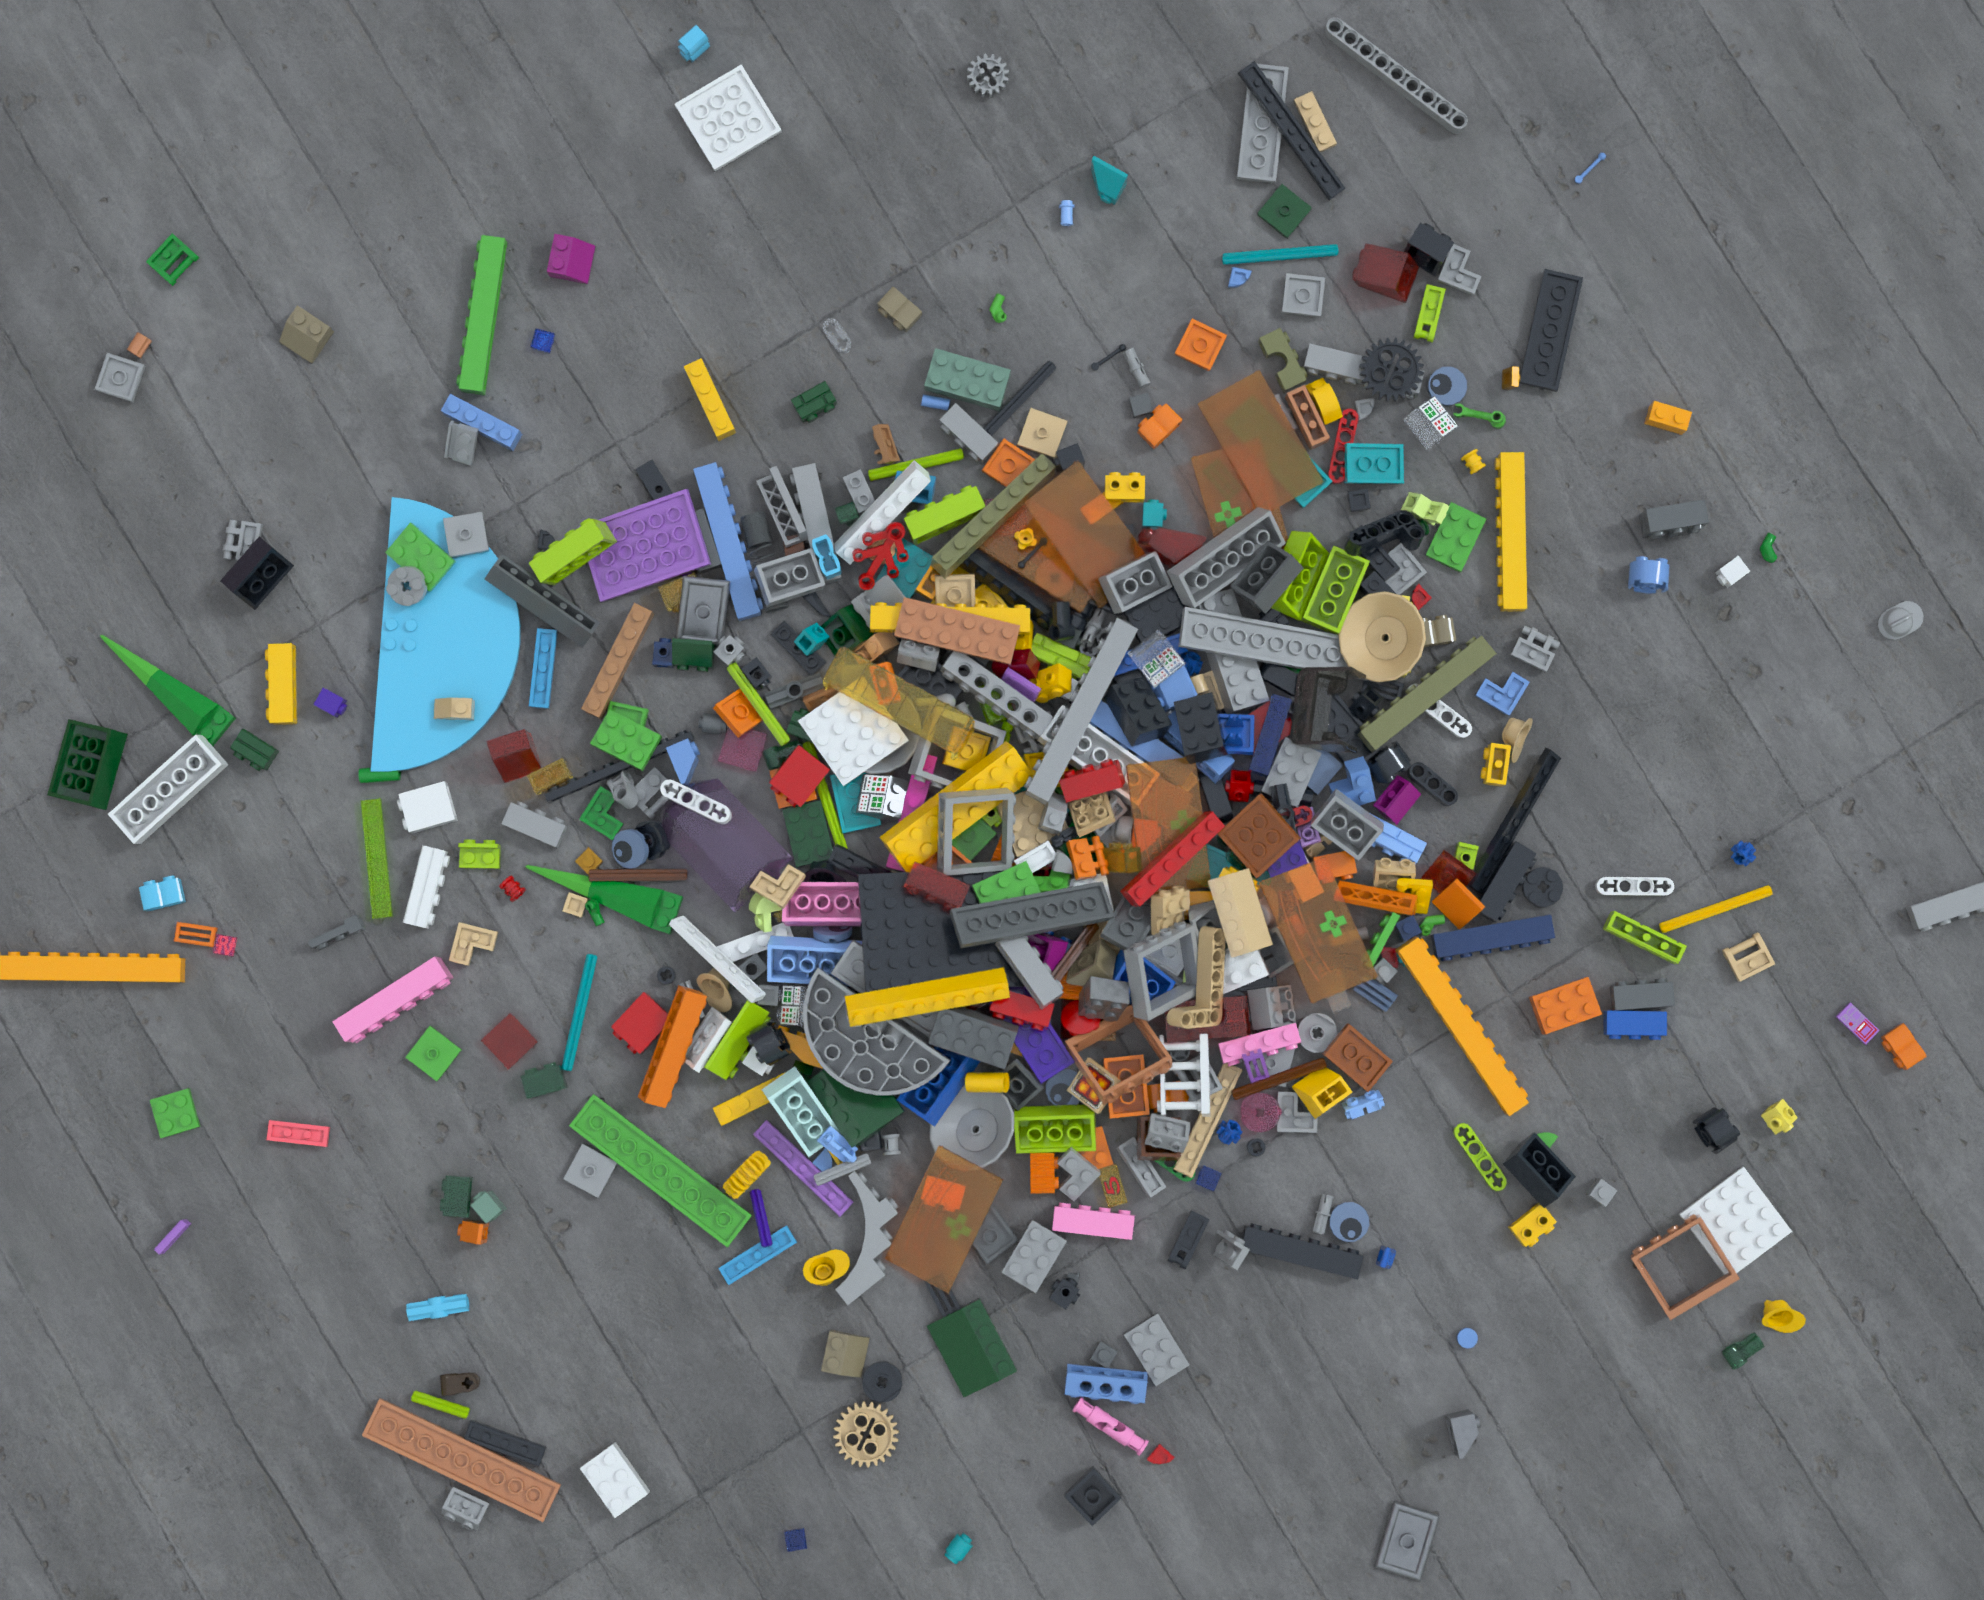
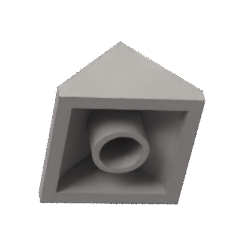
(1204, 915)

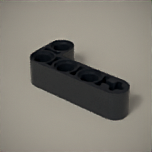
(1398, 525)

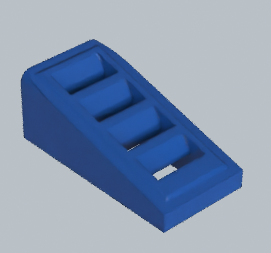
(1385, 1257)

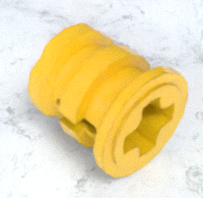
(1473, 461)

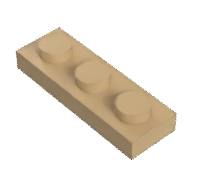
(1315, 122)

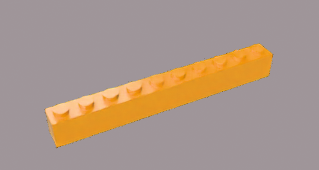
(92, 968)
(1462, 1026)

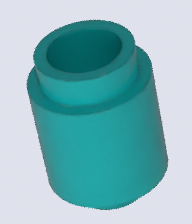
(958, 1548)

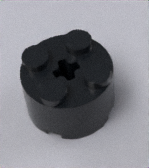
(1388, 762)
(769, 1042)
(1716, 1130)

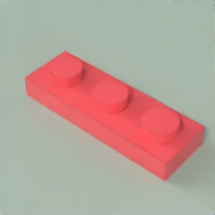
(298, 1133)

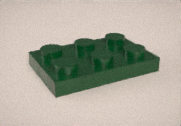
(808, 833)

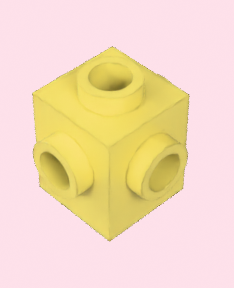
(1779, 1117)

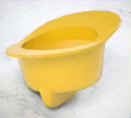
(826, 1267)
(1782, 1317)

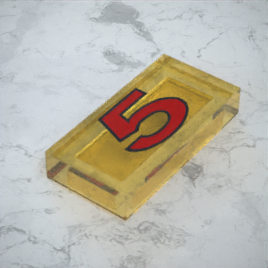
(1112, 1186)

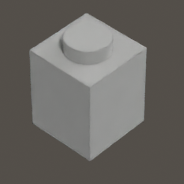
(1601, 1192)

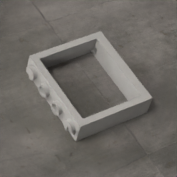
(923, 747)
(945, 823)
(1142, 1006)

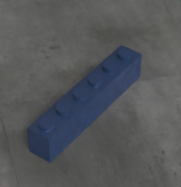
(1493, 936)

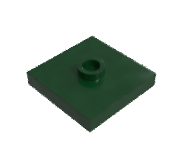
(1284, 211)

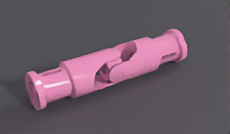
(1097, 1417)

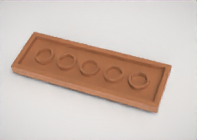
(957, 631)

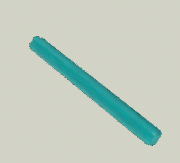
(1280, 254)
(579, 1012)

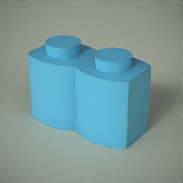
(693, 44)
(828, 561)
(162, 894)

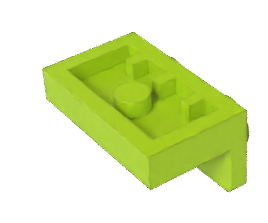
(479, 855)

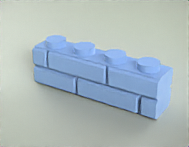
(1399, 843)

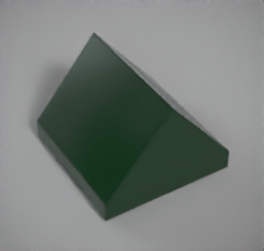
(804, 1069)

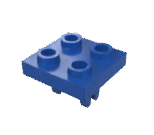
(1238, 733)

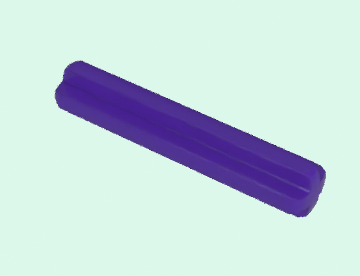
(761, 1218)

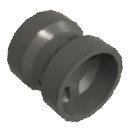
(1179, 1055)

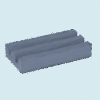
(1374, 995)

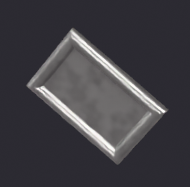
(702, 609)
(1407, 1541)

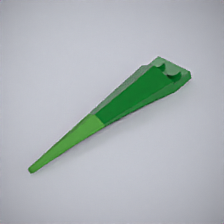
(191, 708)
(643, 904)

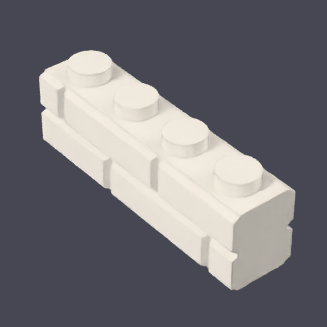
(425, 887)

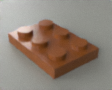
(1357, 1057)

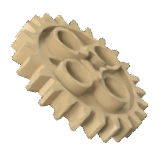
(849, 1426)

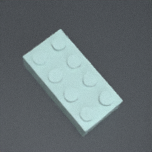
(799, 1109)

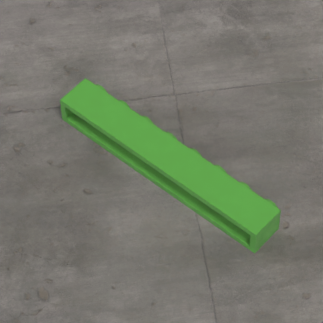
(483, 315)

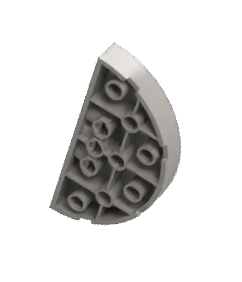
(865, 1057)

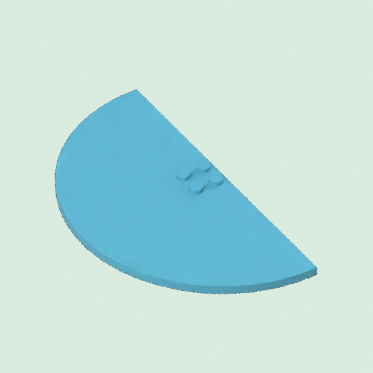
(446, 646)

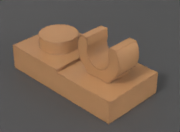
(884, 439)
(817, 698)

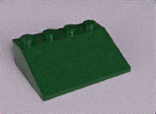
(87, 764)
(854, 1112)
(972, 1348)

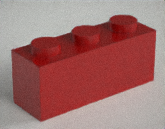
(1091, 780)
(1022, 1010)

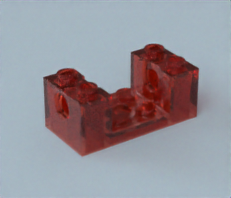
(1233, 1023)

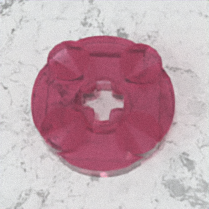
(1249, 1112)

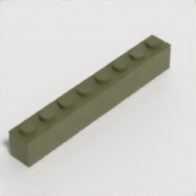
(993, 516)
(1426, 694)

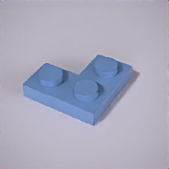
(1503, 698)

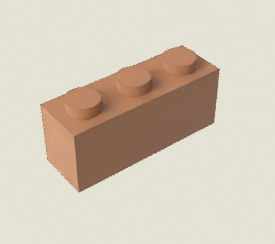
(1307, 417)

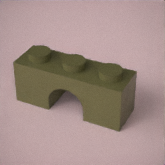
(1277, 344)

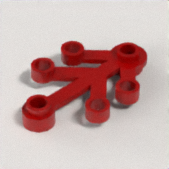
(881, 552)

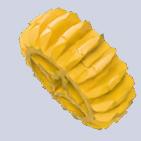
(746, 1174)

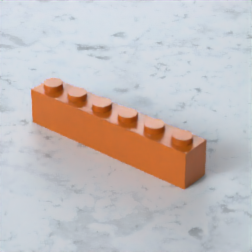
(672, 1046)

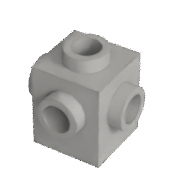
(730, 657)

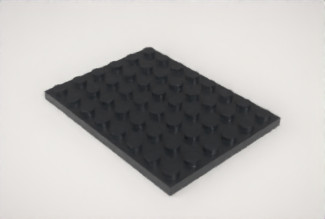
(915, 939)

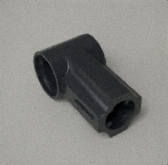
(1062, 627)

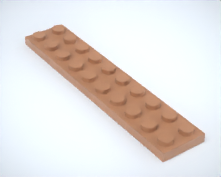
(461, 1460)

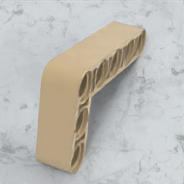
(1209, 983)

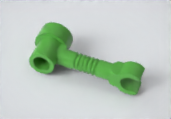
(1482, 415)

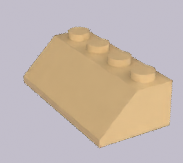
(1240, 912)

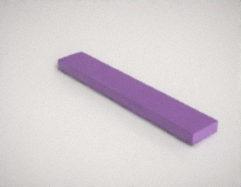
(802, 1167)

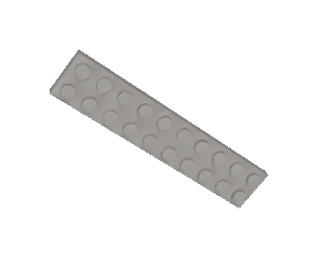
(1258, 640)

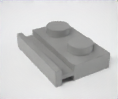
(461, 443)

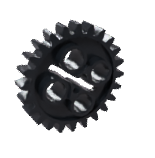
(1375, 363)

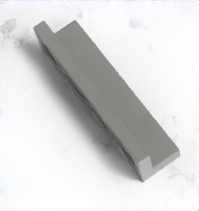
(790, 508)

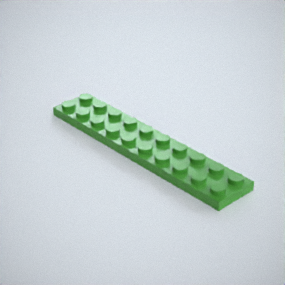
(660, 1170)

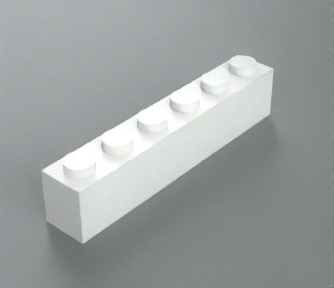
(883, 510)

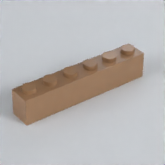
(617, 661)

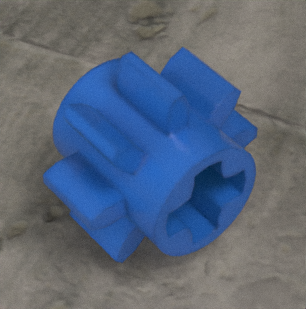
(1193, 662)
(1743, 853)
(1229, 1132)

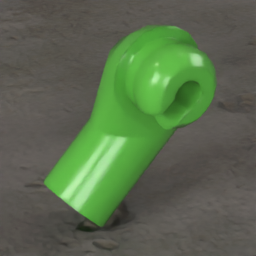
(996, 310)
(1429, 922)

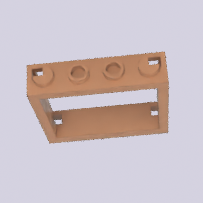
(1128, 1085)
(1699, 1295)

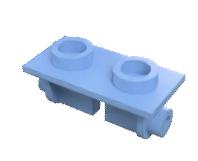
(1354, 1106)
(837, 1145)

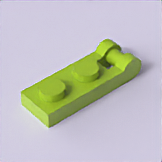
(1429, 312)

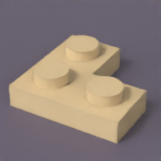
(779, 890)
(469, 937)

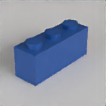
(1635, 1024)

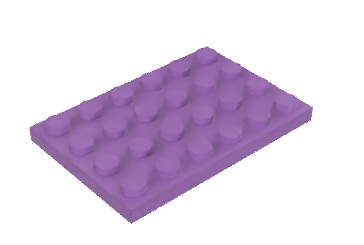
(651, 546)

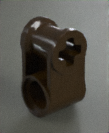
(456, 1383)

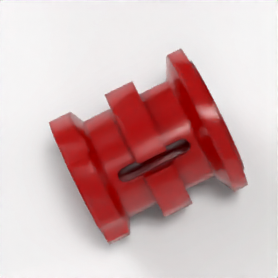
(512, 888)

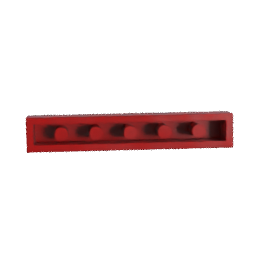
(1172, 858)

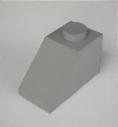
(1054, 814)

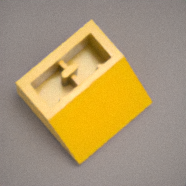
(1321, 1091)

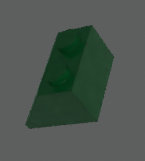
(846, 630)
(693, 654)

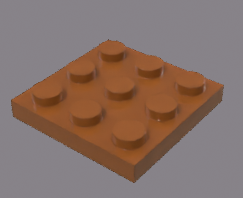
(1259, 835)

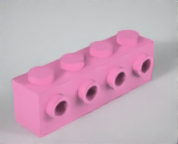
(1268, 1041)

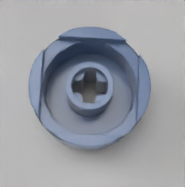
(1648, 575)

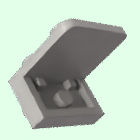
(883, 591)

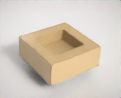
(575, 905)

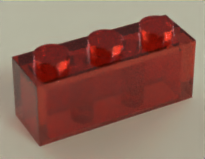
(935, 886)

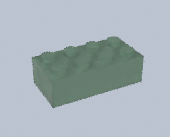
(967, 379)

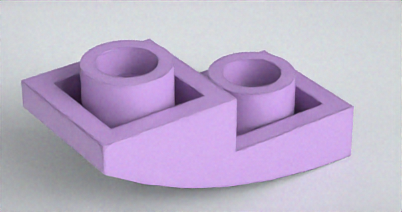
(1307, 832)

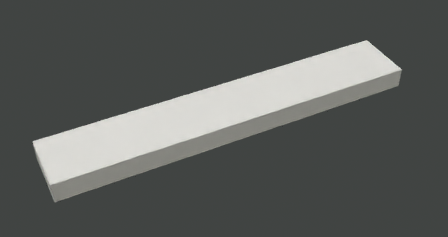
(717, 959)

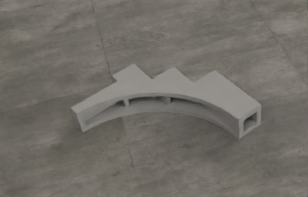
(876, 1213)

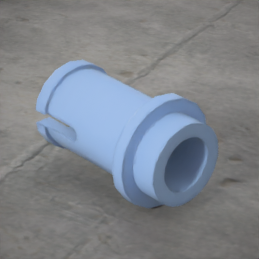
(1066, 212)

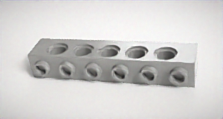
(1007, 694)

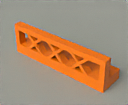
(1378, 898)

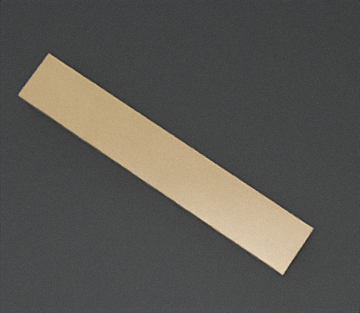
(1205, 1126)

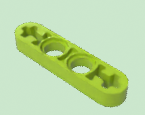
(1481, 1155)

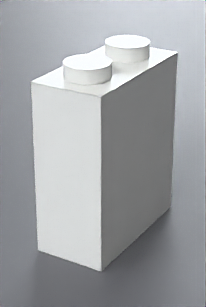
(427, 807)

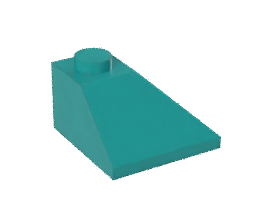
(1108, 180)

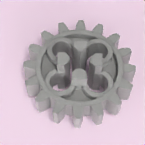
(979, 73)

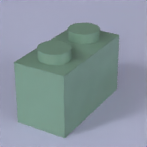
(488, 1206)

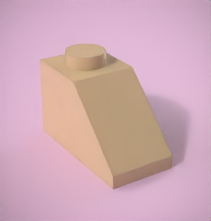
(454, 708)

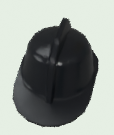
(822, 873)

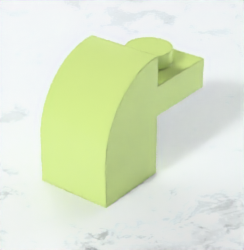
(1425, 509)
(762, 908)

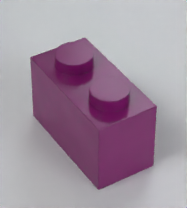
(1397, 799)

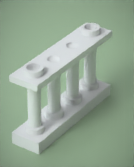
(1202, 1084)

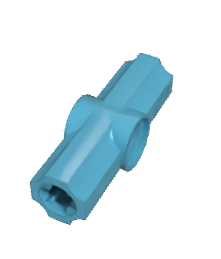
(437, 1307)

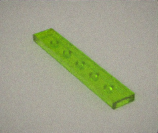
(376, 858)

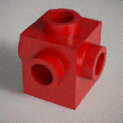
(1239, 786)

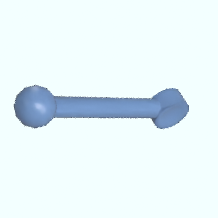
(1578, 179)

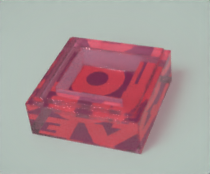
(224, 945)

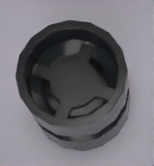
(1078, 618)

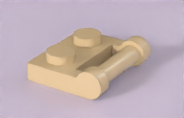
(1751, 963)

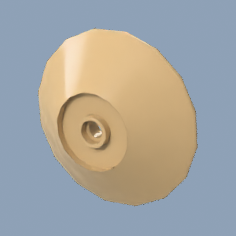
(1364, 632)

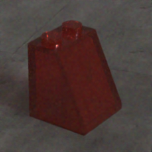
(1386, 272)
(1169, 544)
(514, 755)

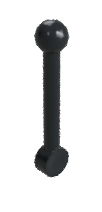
(1095, 366)
(1043, 541)

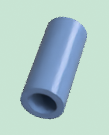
(935, 402)

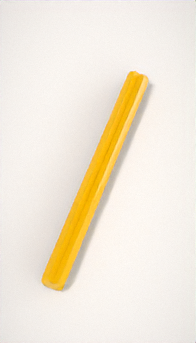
(1715, 909)

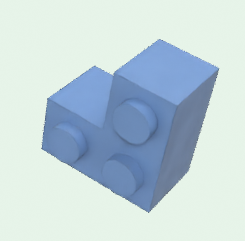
(1358, 783)

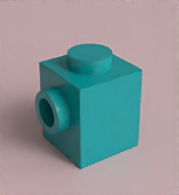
(1153, 514)
(811, 639)

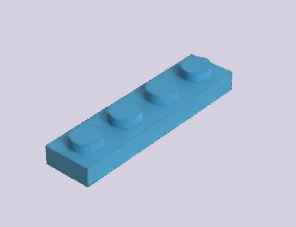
(543, 668)
(757, 1256)

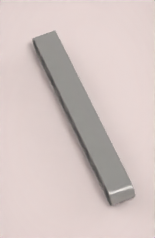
(1392, 66)

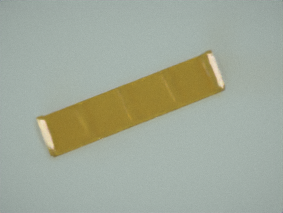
(899, 701)

